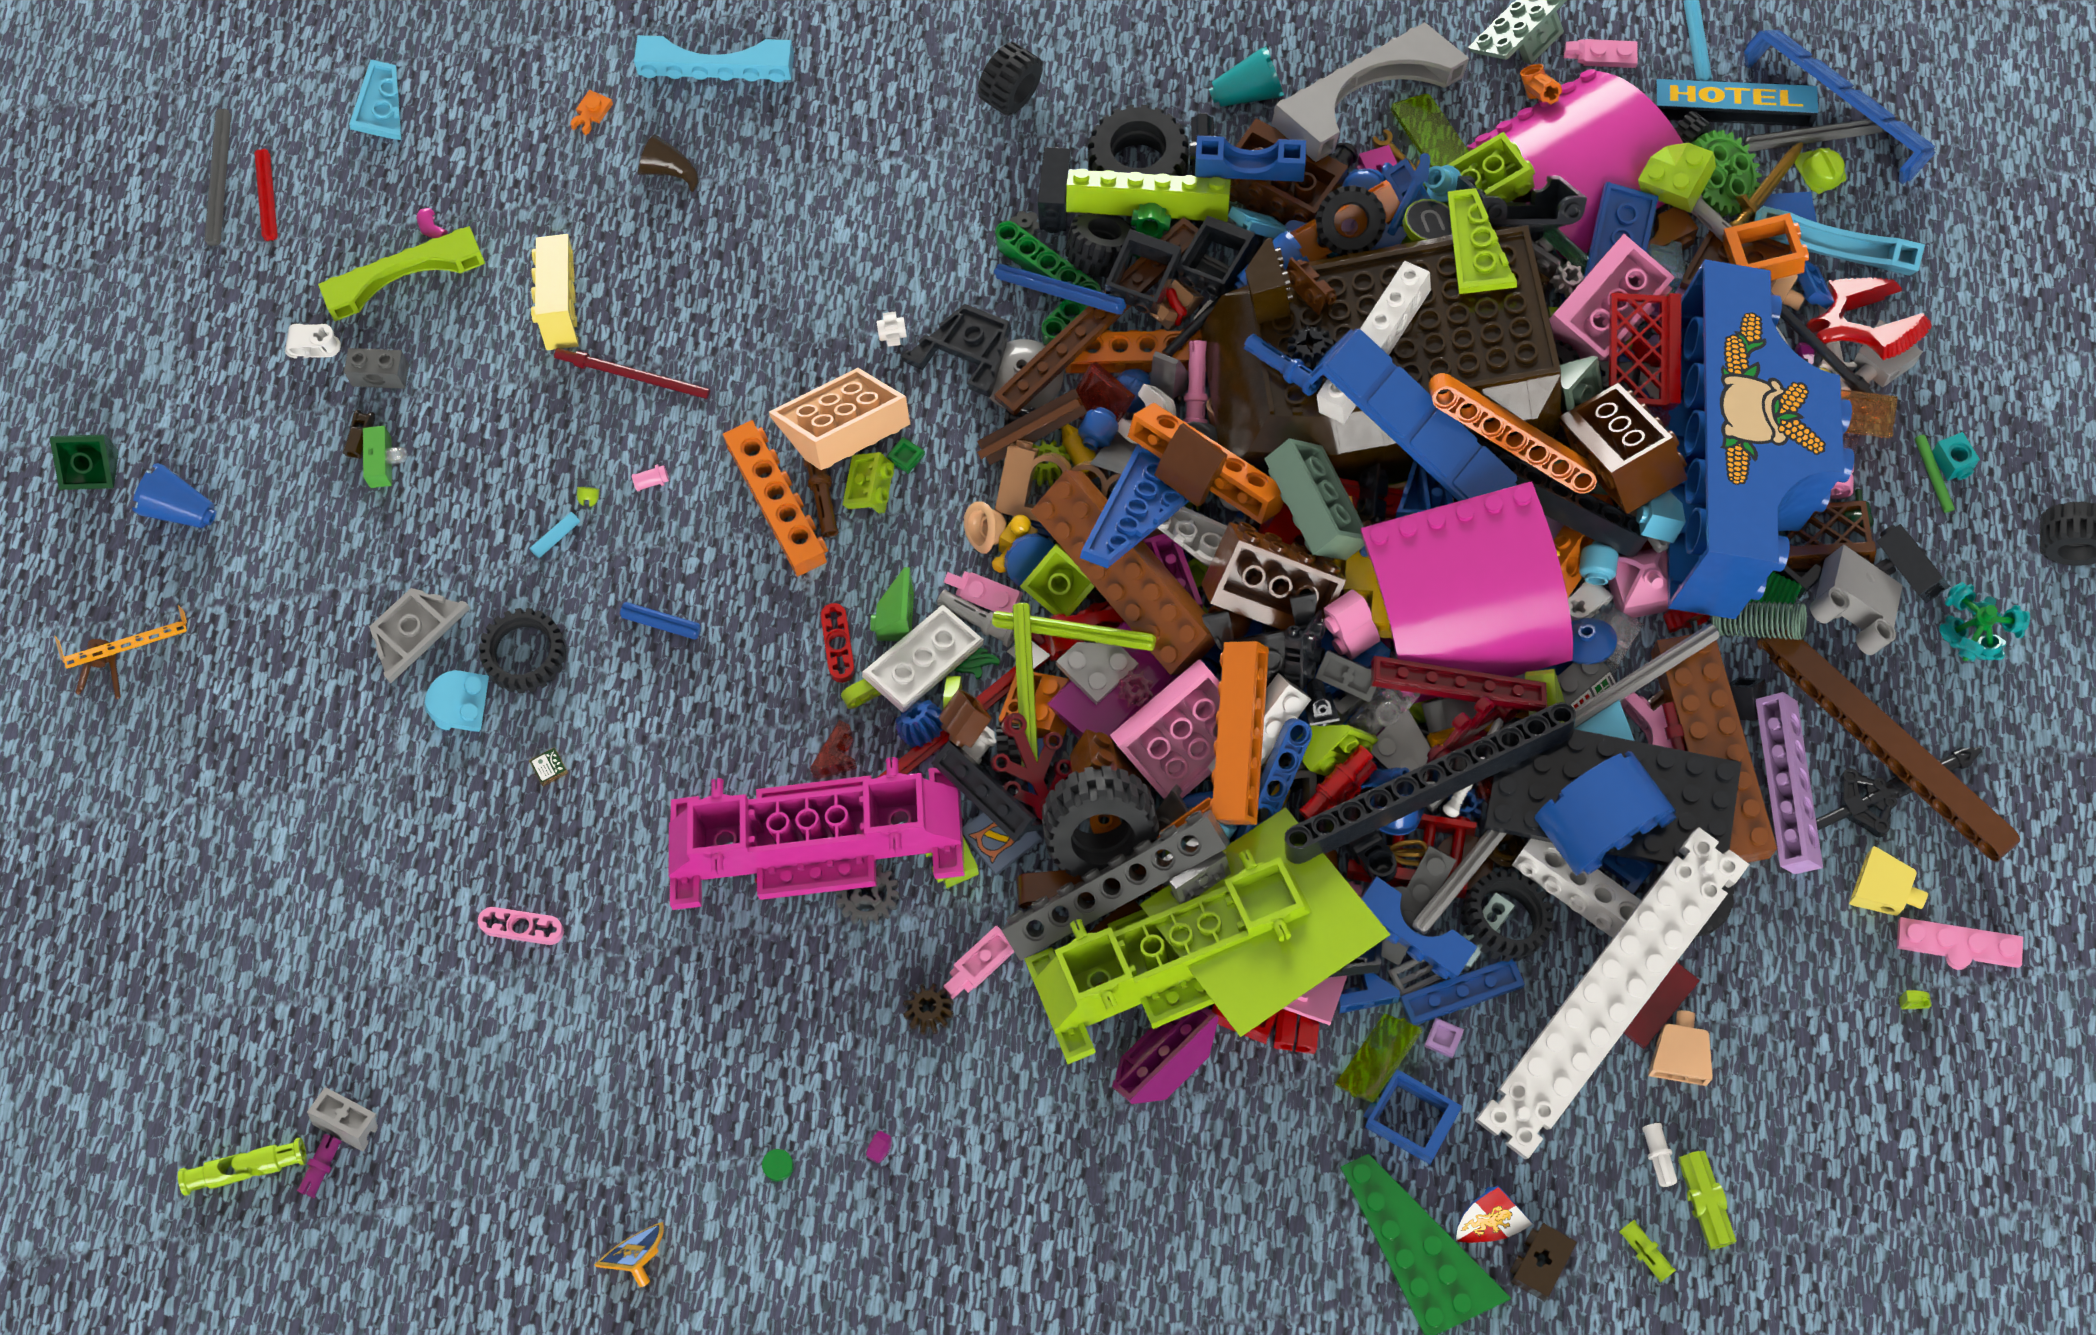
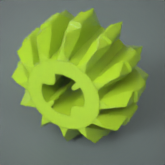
(1051, 470)

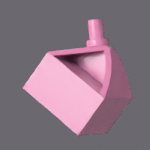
(1641, 584)

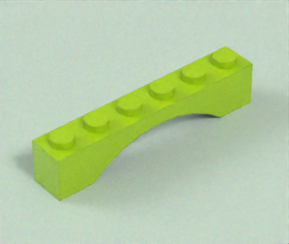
(352, 290)

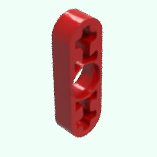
(833, 633)

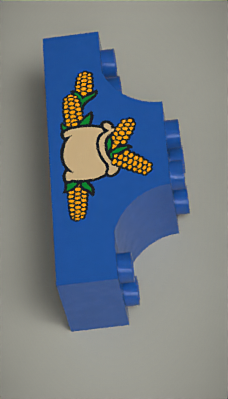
(1755, 441)

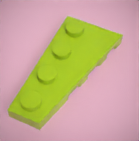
(1477, 252)

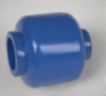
(1098, 428)

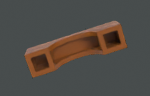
(1673, 225)

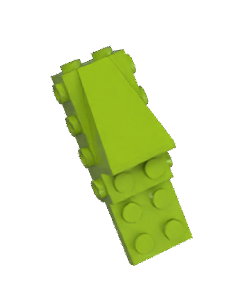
(1496, 170)

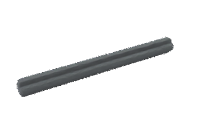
(1813, 134)
(217, 177)

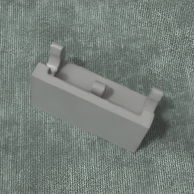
(342, 1118)

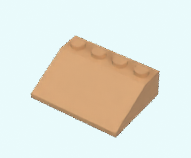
(841, 417)

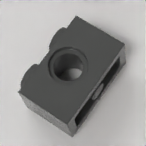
(376, 368)

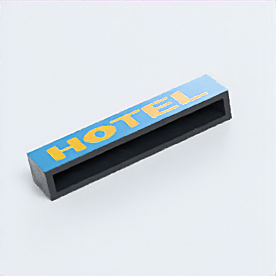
(1737, 101)

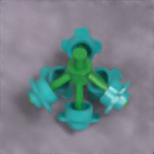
(1984, 617)

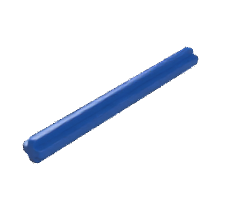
(1060, 288)

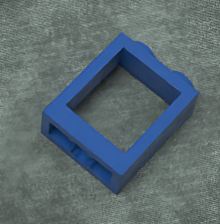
(1449, 1107)

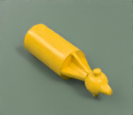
(1076, 450)

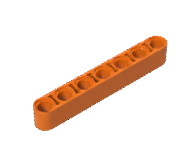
(1506, 423)

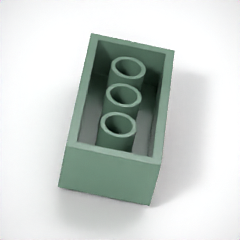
(1316, 499)

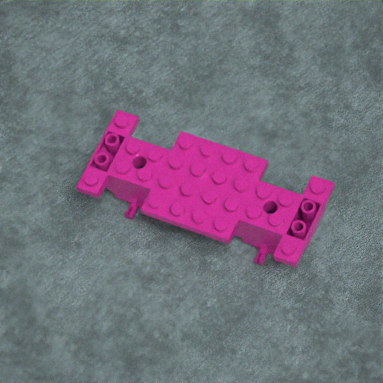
(814, 834)

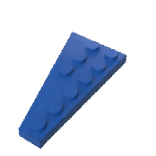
(1132, 511)

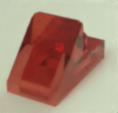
(830, 758)

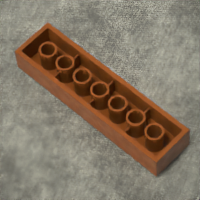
(1135, 584)
(1714, 729)

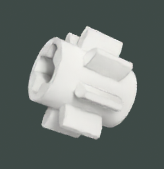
(1561, 284)
(891, 329)

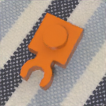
(591, 108)

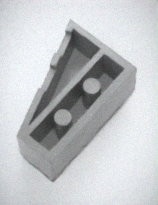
(1402, 747)

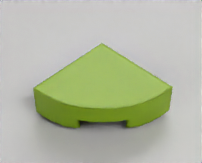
(1914, 999)

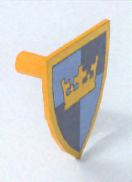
(634, 1253)

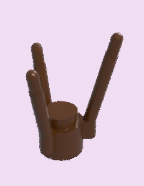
(99, 663)

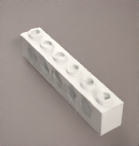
(1384, 327)
(1590, 895)

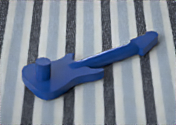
(1394, 232)

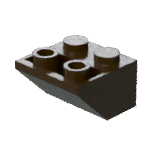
(1269, 284)

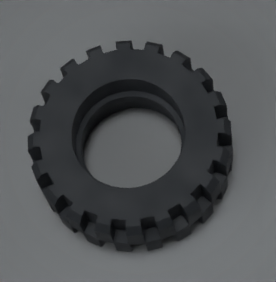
(1139, 127)
(1090, 795)

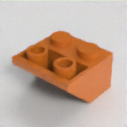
(1045, 688)

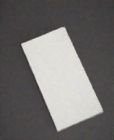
(922, 658)

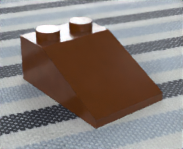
(1100, 750)

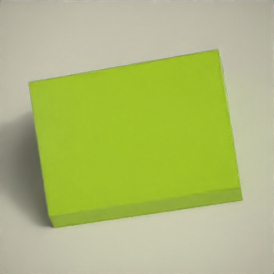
(1058, 583)

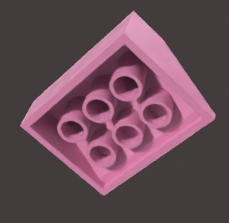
(1175, 732)

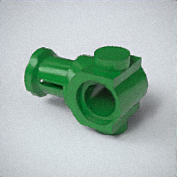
(1150, 228)

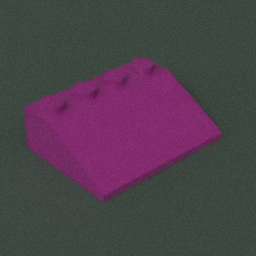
(1081, 713)

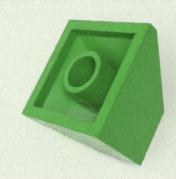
(895, 609)

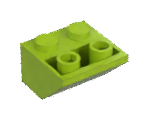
(1333, 746)

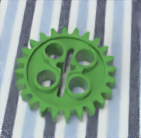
(1733, 172)

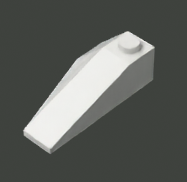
(1194, 533)

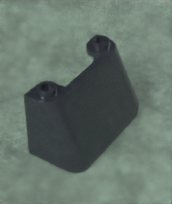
(1548, 208)

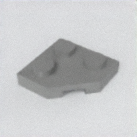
(1096, 668)

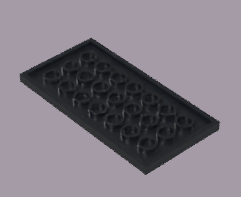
(1695, 784)

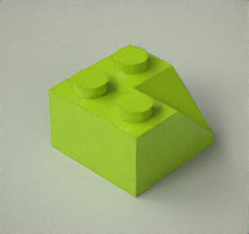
(1678, 174)

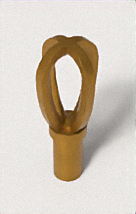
(1409, 852)

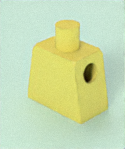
(1886, 885)

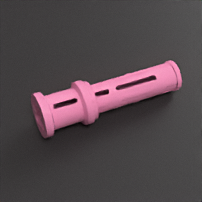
(1196, 395)

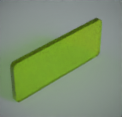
(1429, 129)

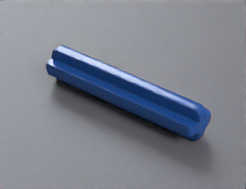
(660, 620)

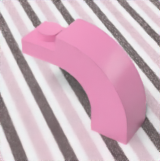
(1649, 721)

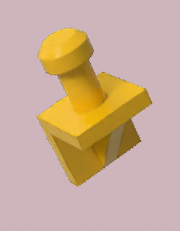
(1018, 527)

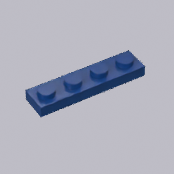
(1462, 992)

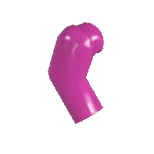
(426, 224)

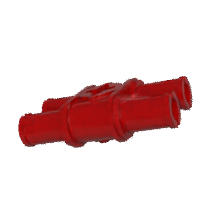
(1341, 783)

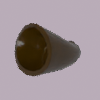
(663, 159)

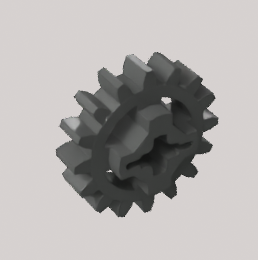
(858, 901)

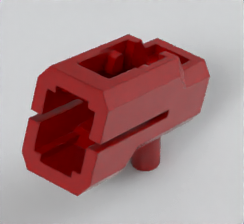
(1286, 1029)

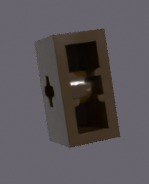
(1536, 1279)

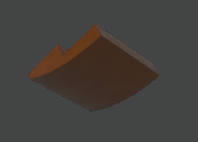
(1190, 464)

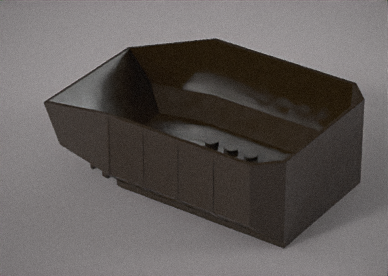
(1484, 339)

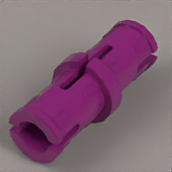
(319, 1166)

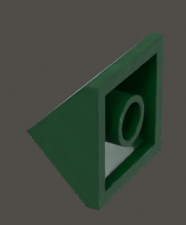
(84, 461)

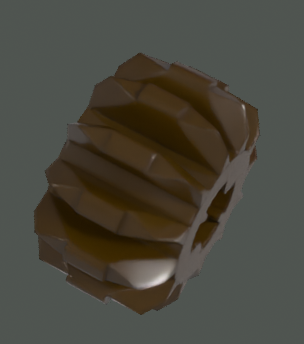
(928, 1019)

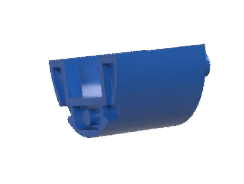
(1604, 812)

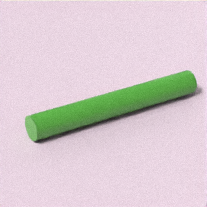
(1934, 474)

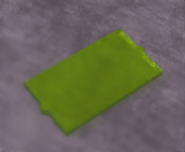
(1378, 1057)

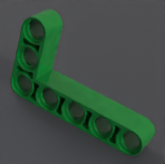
(1036, 262)

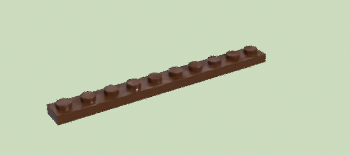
(1085, 329)

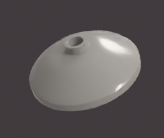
(1020, 353)

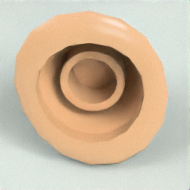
(983, 526)

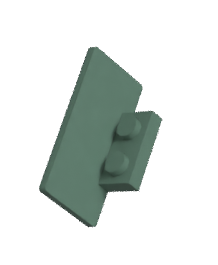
(1522, 26)

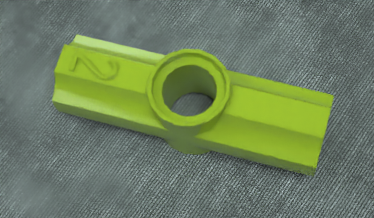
(1707, 1199)

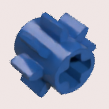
(1473, 802)

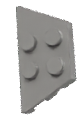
(412, 628)

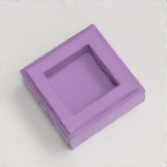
(1444, 1038)

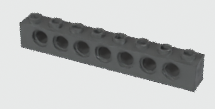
(1027, 940)

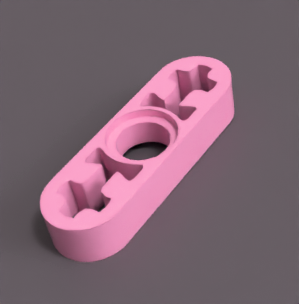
(498, 929)

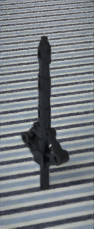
(1881, 795)

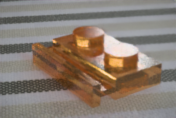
(1871, 413)

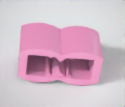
(1351, 625)

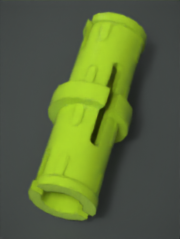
(1647, 1251)

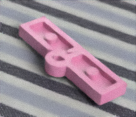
(1959, 943)

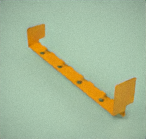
(132, 639)

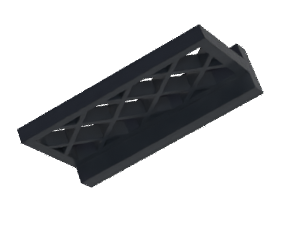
(986, 791)

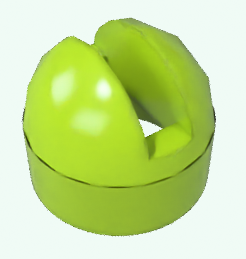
(587, 493)

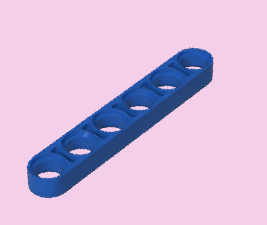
(1275, 772)

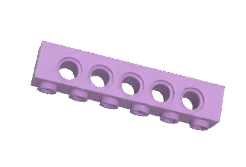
(1789, 783)

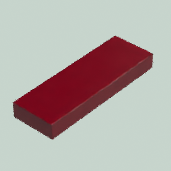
(1661, 1005)

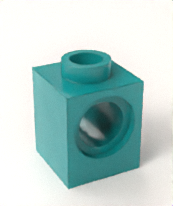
(1958, 447)

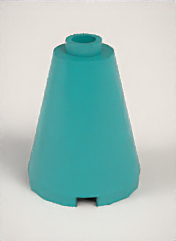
(1248, 81)

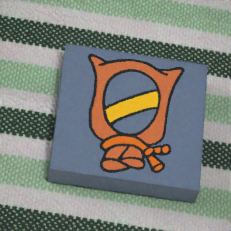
(995, 845)

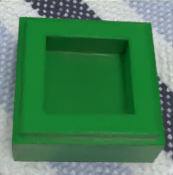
(905, 455)

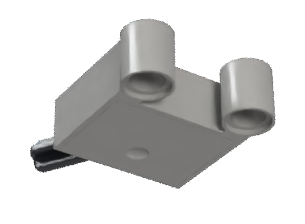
(1861, 595)

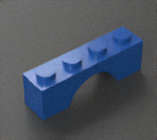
(1278, 162)
(1445, 952)

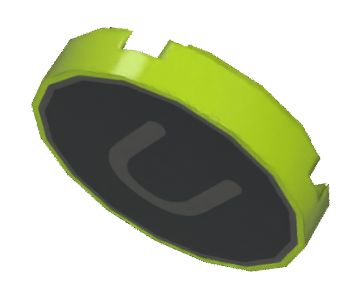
(1427, 220)

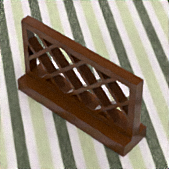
(1032, 426)
(1814, 552)

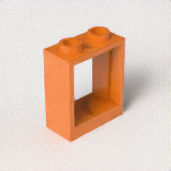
(1780, 266)

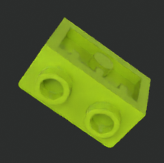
(868, 482)

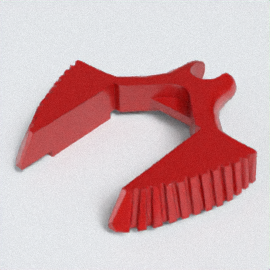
(1855, 293)

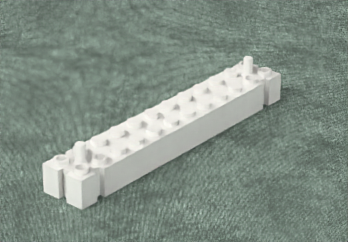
(1612, 993)

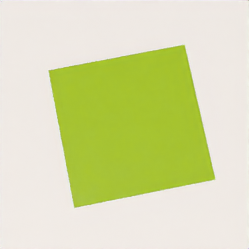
(1262, 972)

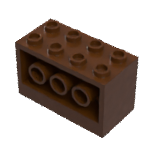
(1286, 198)
(1625, 447)
(1260, 574)

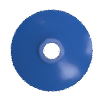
(1592, 641)

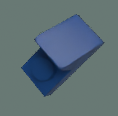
(1375, 993)

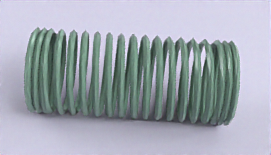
(1797, 621)

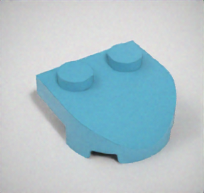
(457, 700)

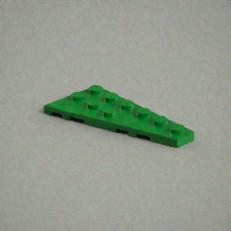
(1429, 1266)

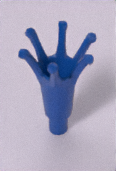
(1384, 775)

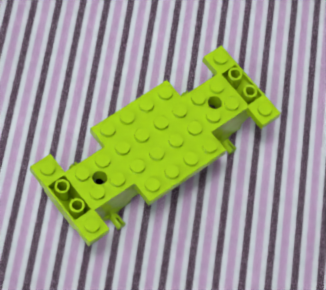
(1142, 964)

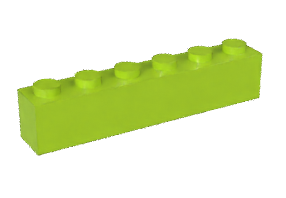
(1122, 192)

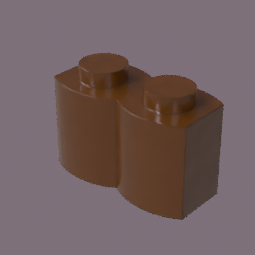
(964, 719)

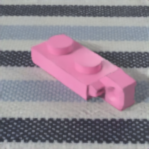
(1603, 53)
(984, 591)
(979, 962)

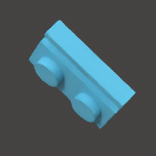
(1257, 223)

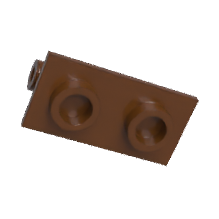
(1303, 281)

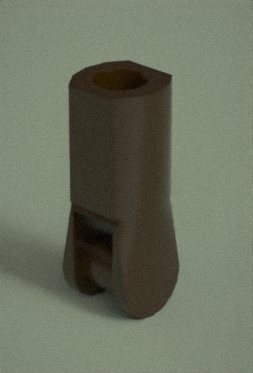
(354, 442)

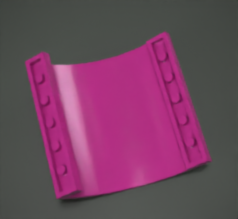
(1589, 137)
(1474, 585)

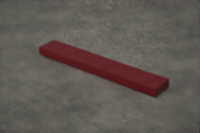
(1458, 683)

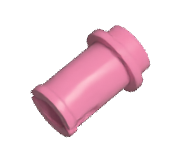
(650, 478)

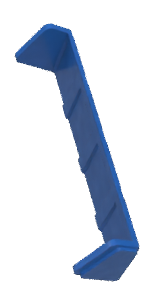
(1921, 147)
(1411, 419)

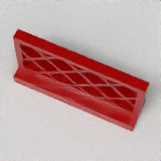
(1669, 347)

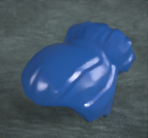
(1134, 380)

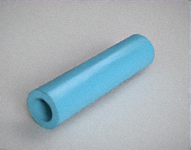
(554, 535)

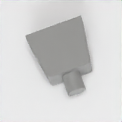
(1884, 371)

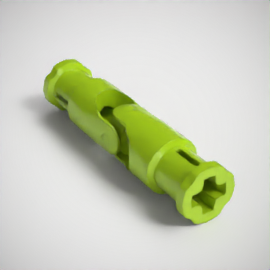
(254, 1163)

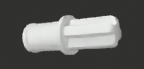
(1660, 1155)

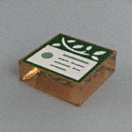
(548, 766)

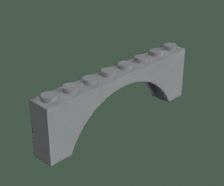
(1415, 55)

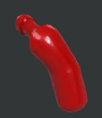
(1174, 303)

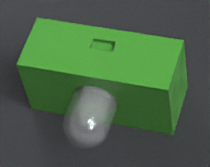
(379, 456)

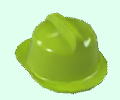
(1821, 169)

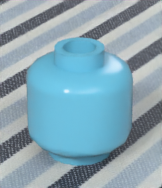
(1598, 563)

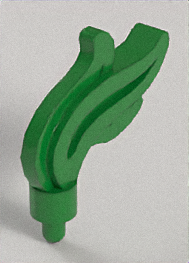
(976, 661)

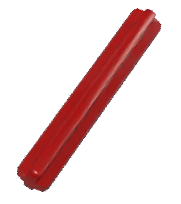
(265, 195)

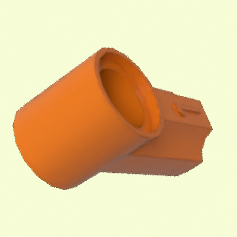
(1539, 84)

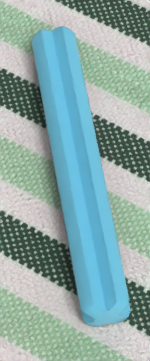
(1697, 40)

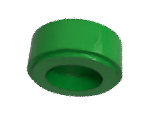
(777, 1165)

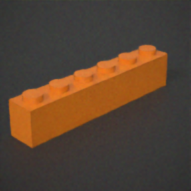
(1239, 733)

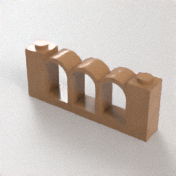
(1019, 474)

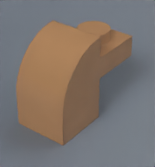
(1187, 296)

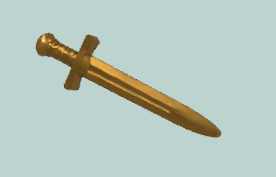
(1751, 205)

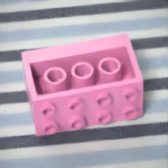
(1585, 313)

